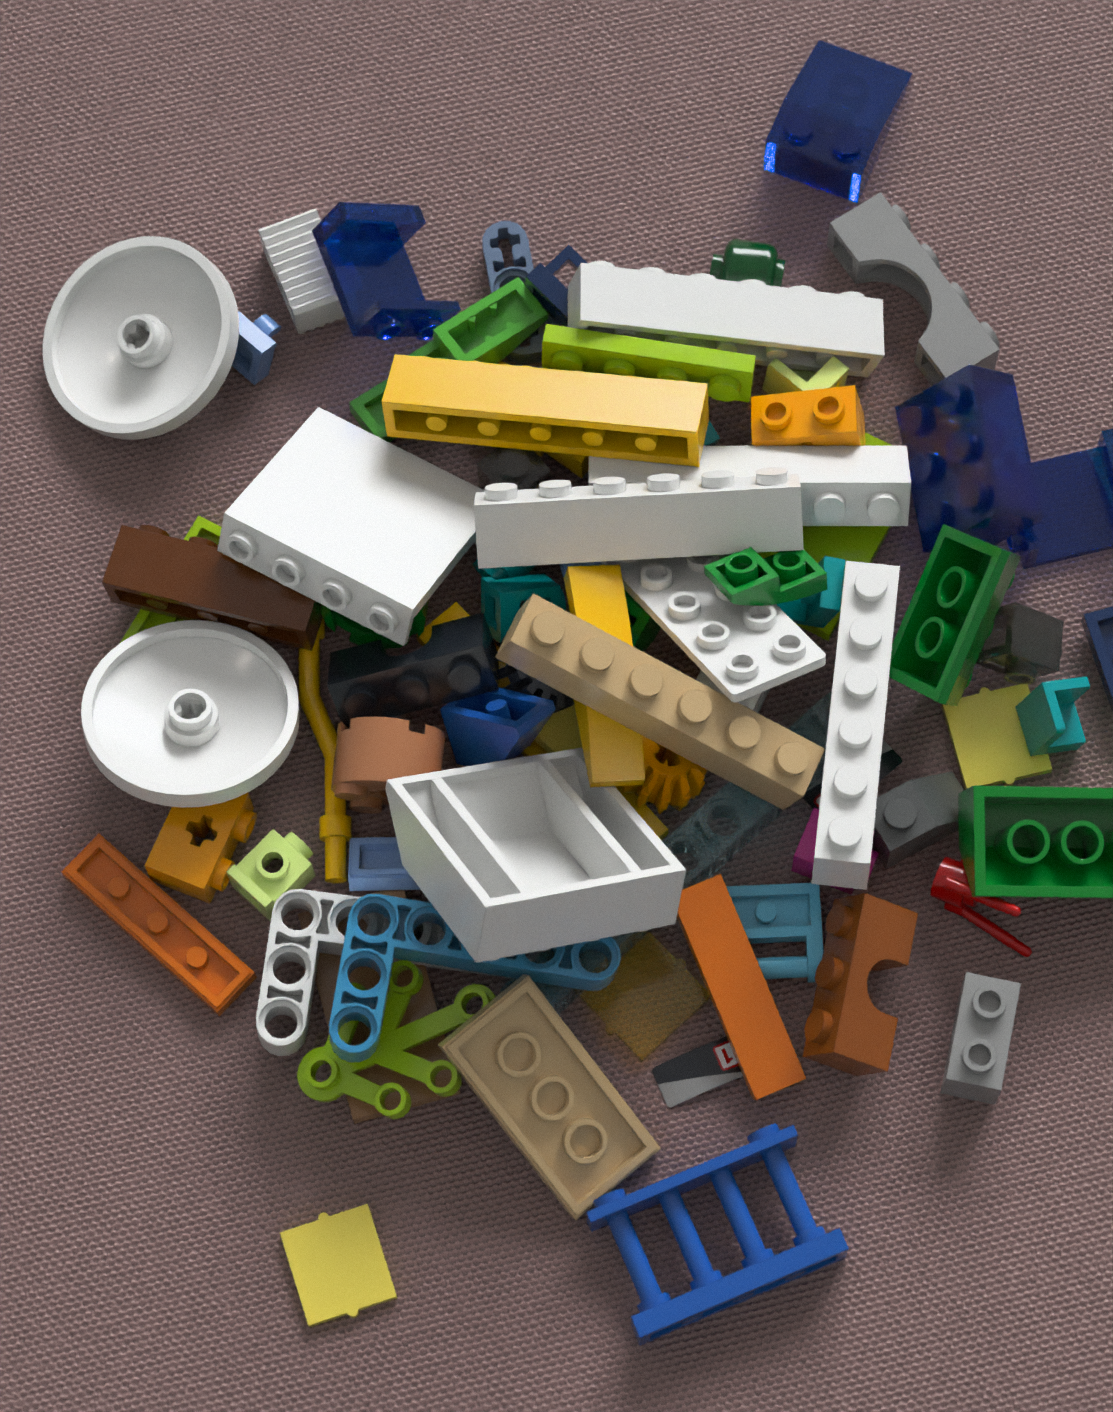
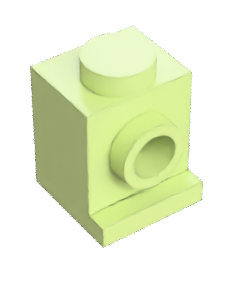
(264, 888)

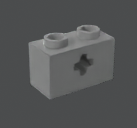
(980, 1038)

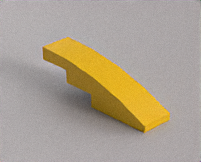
(609, 748)

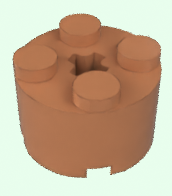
(379, 751)

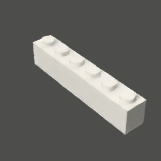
(740, 317)
(836, 481)
(638, 519)
(856, 726)

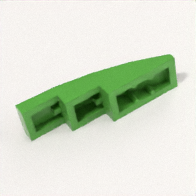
(479, 333)

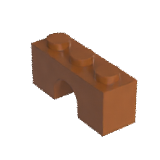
(844, 1023)

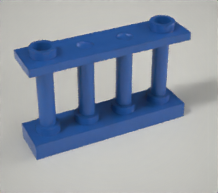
(710, 1290)

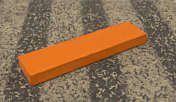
(159, 924)
(738, 988)

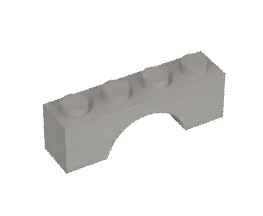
(877, 246)

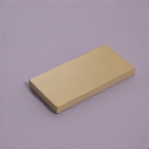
(549, 1096)

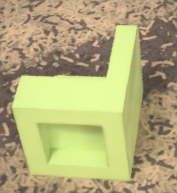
(783, 379)

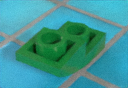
(776, 579)

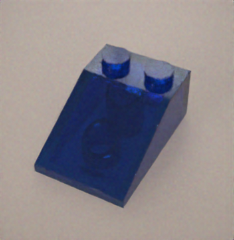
(835, 120)

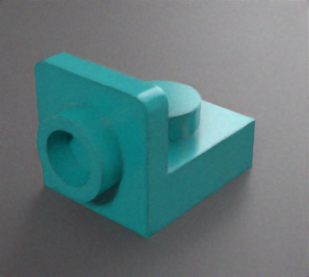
(821, 607)

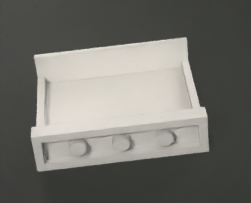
(353, 524)

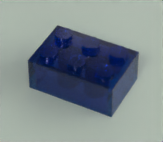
(969, 457)

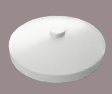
(140, 338)
(190, 713)

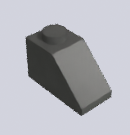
(915, 816)

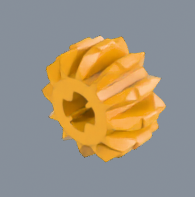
(668, 778)

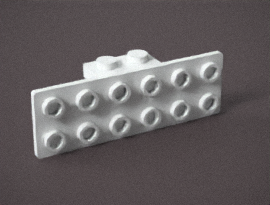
(733, 644)

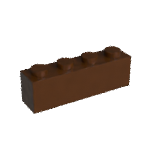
(203, 584)

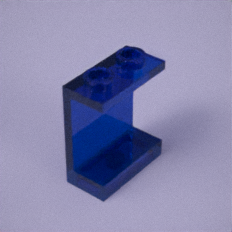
(373, 271)
(1074, 505)

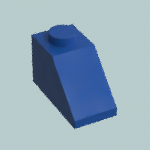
(494, 725)

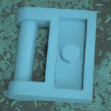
(782, 915)

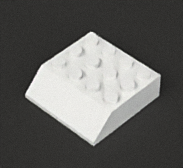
(532, 855)

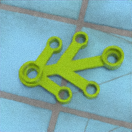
(391, 1049)

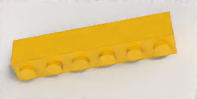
(546, 410)

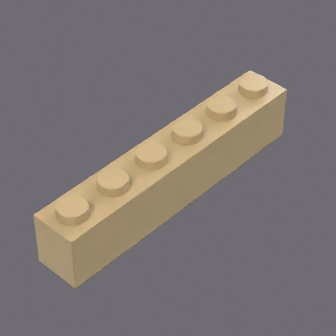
(660, 702)

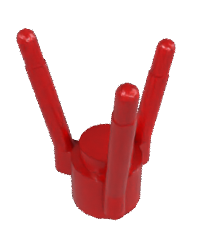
(953, 888)

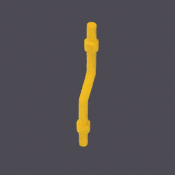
(335, 825)

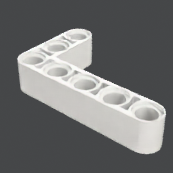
(304, 948)

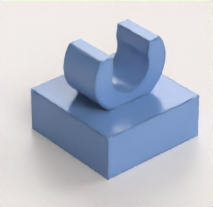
(255, 347)

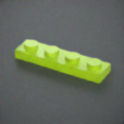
(725, 372)

